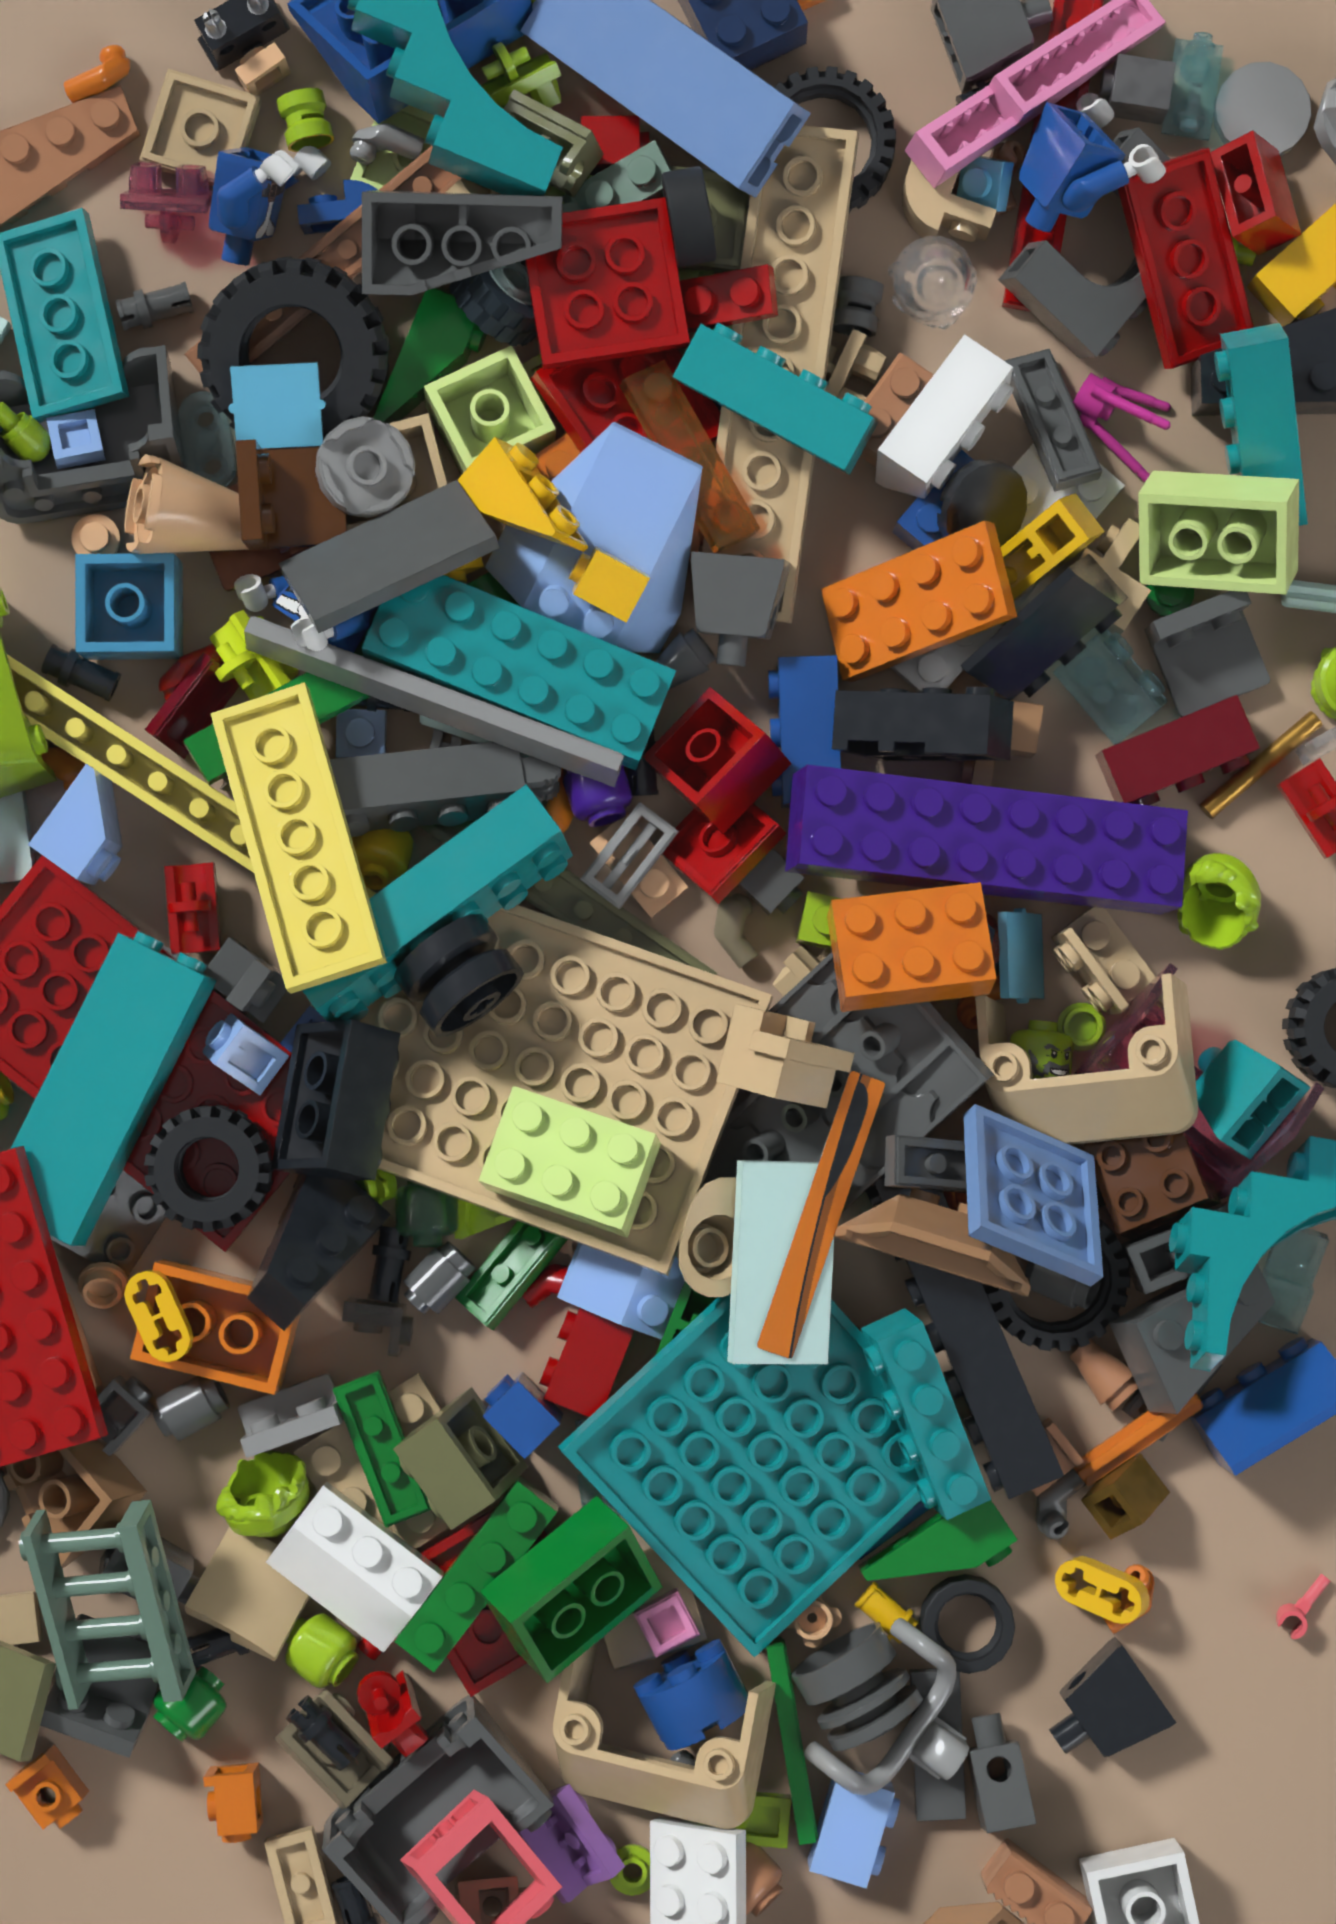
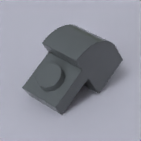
(246, 979)

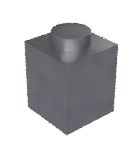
(1138, 88)

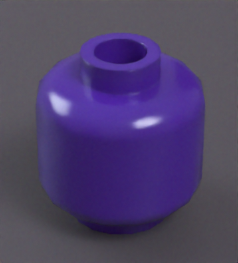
(597, 801)

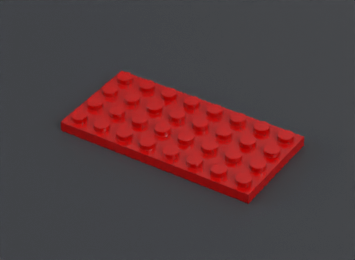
(49, 956)

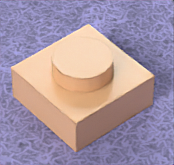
(262, 69)

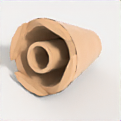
(180, 511)

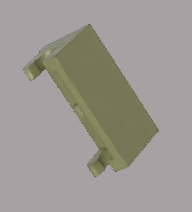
(579, 144)

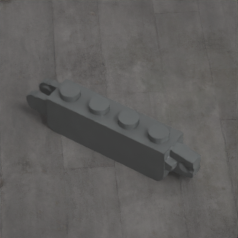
(435, 785)

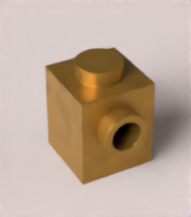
(1125, 1497)

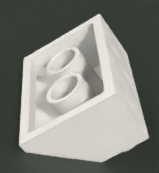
(944, 420)
(355, 1567)

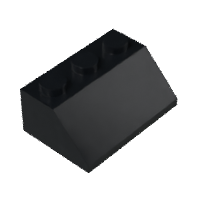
(1048, 630)
(336, 1100)

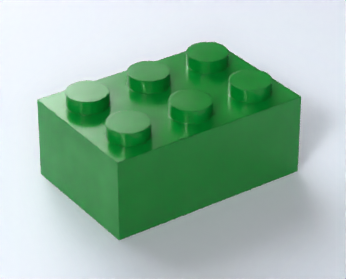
(571, 1588)

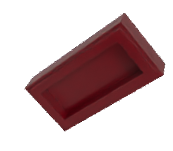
(191, 704)

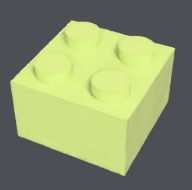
(485, 403)

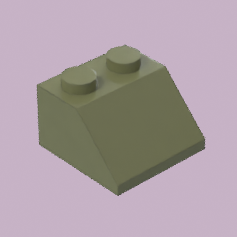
(460, 1460)

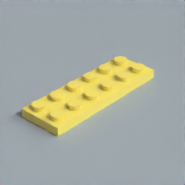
(298, 838)

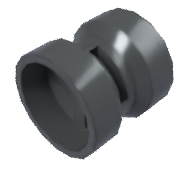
(857, 305)

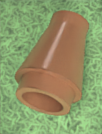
(1105, 1375)

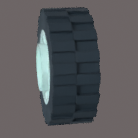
(499, 303)

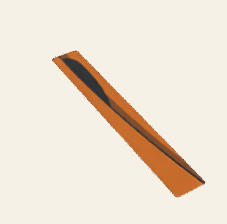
(821, 1215)

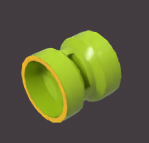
(305, 119)

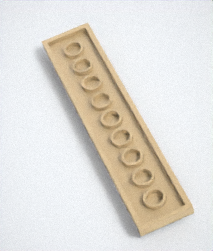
(800, 232)

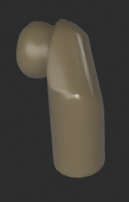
(730, 926)

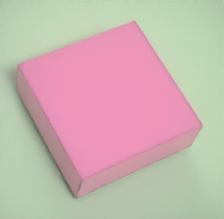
(666, 1622)

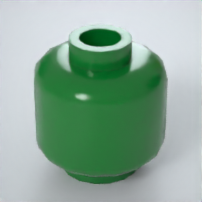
(197, 1711)

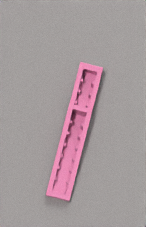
(1025, 87)

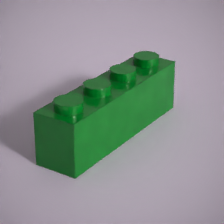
(492, 1550)

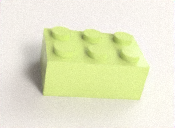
(1219, 531)
(570, 1161)

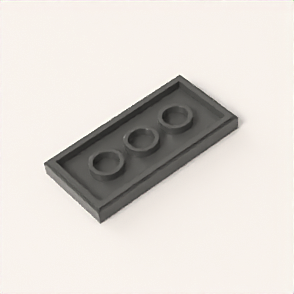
(388, 556)

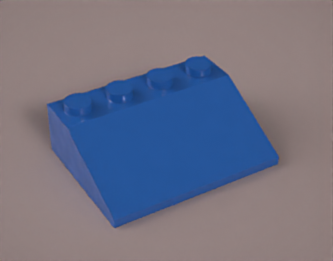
(363, 62)

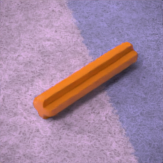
(1132, 1440)

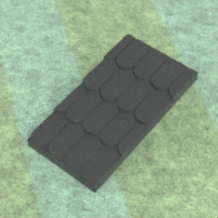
(905, 1046)

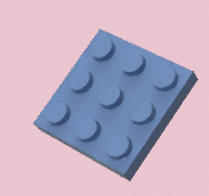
(1032, 1195)

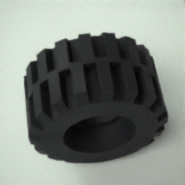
(1306, 1027)
(167, 1174)

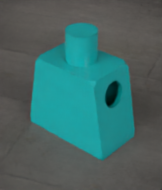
(1245, 1095)

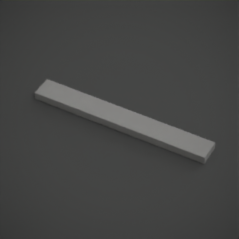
(436, 702)

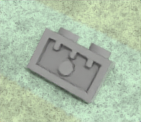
(289, 1415)

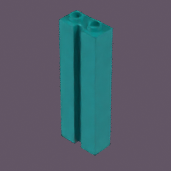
(109, 1079)

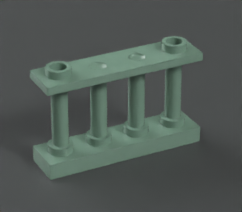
(146, 1579)

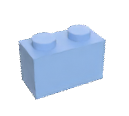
(852, 1834)

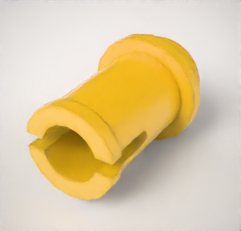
(883, 1609)

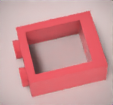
(453, 1835)

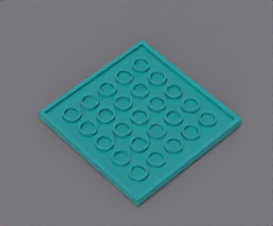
(750, 1472)

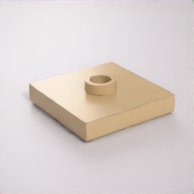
(198, 121)

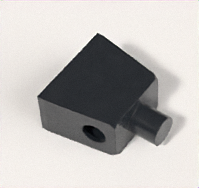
(1110, 1704)

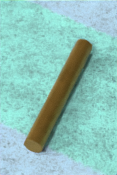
(1261, 764)

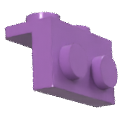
(573, 1845)

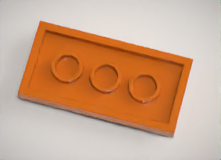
(919, 601)

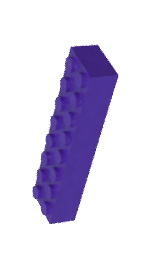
(972, 833)

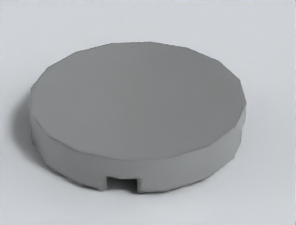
(1263, 100)
(365, 467)

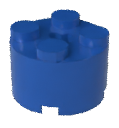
(692, 1695)

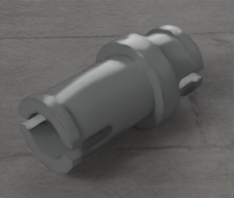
(154, 306)

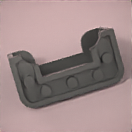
(128, 430)
(415, 1793)

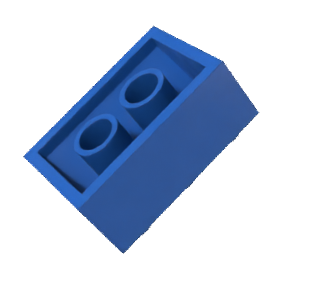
(1269, 1405)

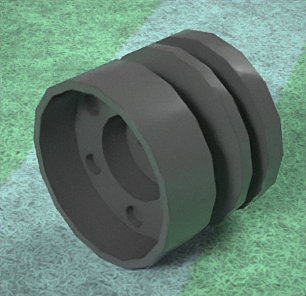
(862, 1696)

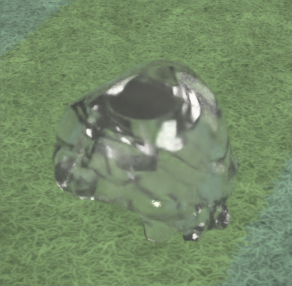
(933, 281)

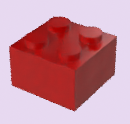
(717, 760)

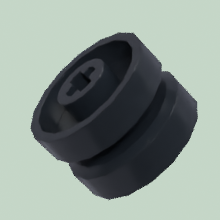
(458, 975)

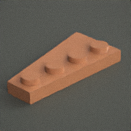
(58, 146)

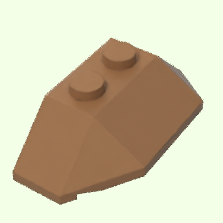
(934, 1237)

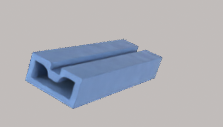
(673, 82)

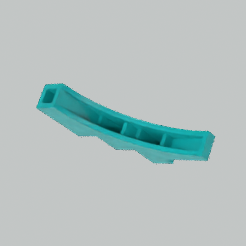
(468, 128)
(1225, 1247)

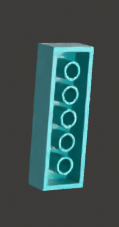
(521, 663)
(470, 874)

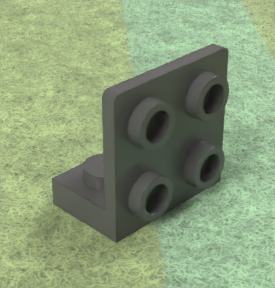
(1207, 652)
(111, 1711)

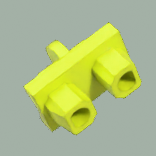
(252, 671)

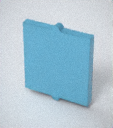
(278, 404)
(1021, 955)

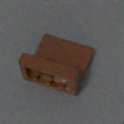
(283, 498)
(1149, 1182)

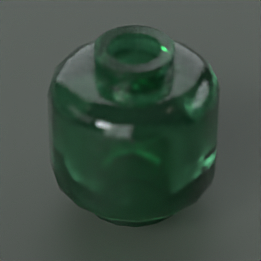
(425, 1215)

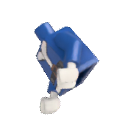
(1077, 163)
(251, 191)
(344, 635)

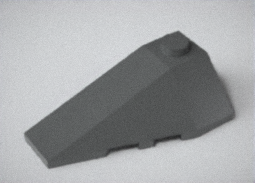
(442, 237)

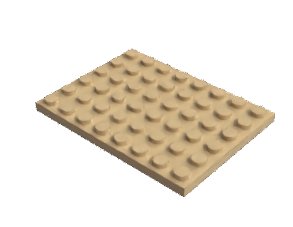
(586, 1029)

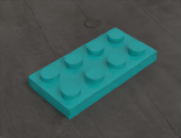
(61, 315)

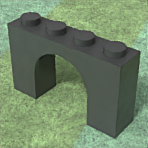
(1066, 302)

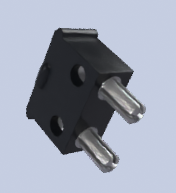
(238, 28)

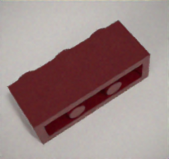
(1179, 753)

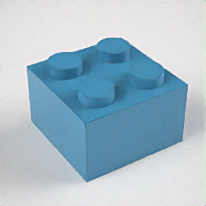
(128, 606)

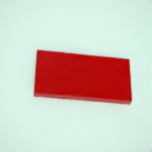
(1186, 258)

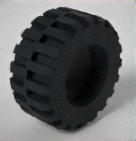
(309, 286)

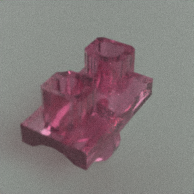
(146, 193)

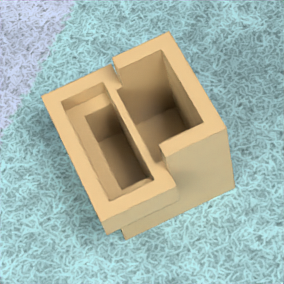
(777, 1059)

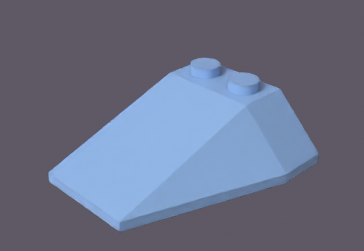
(630, 503)

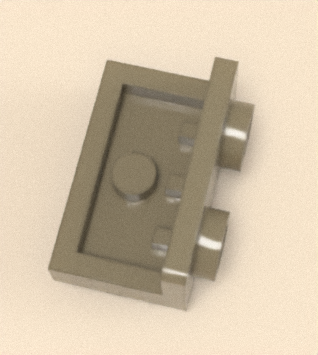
(348, 1783)

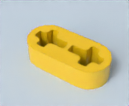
(148, 1322)
(1097, 1599)

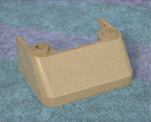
(1144, 1101)
(713, 1792)

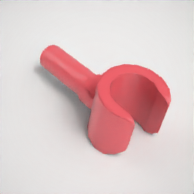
(1302, 1607)

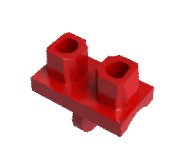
(1313, 800)
(193, 908)
(392, 1710)

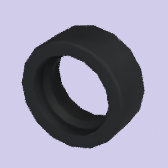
(689, 216)
(976, 1586)

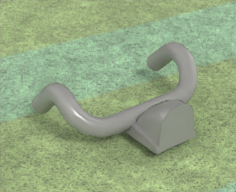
(925, 1737)

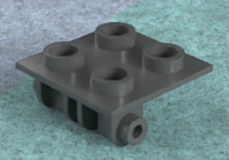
(123, 1227)

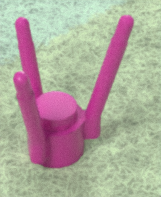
(1101, 397)

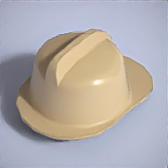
(707, 1239)

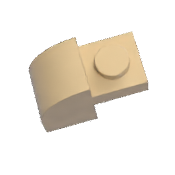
(931, 208)
(1115, 548)

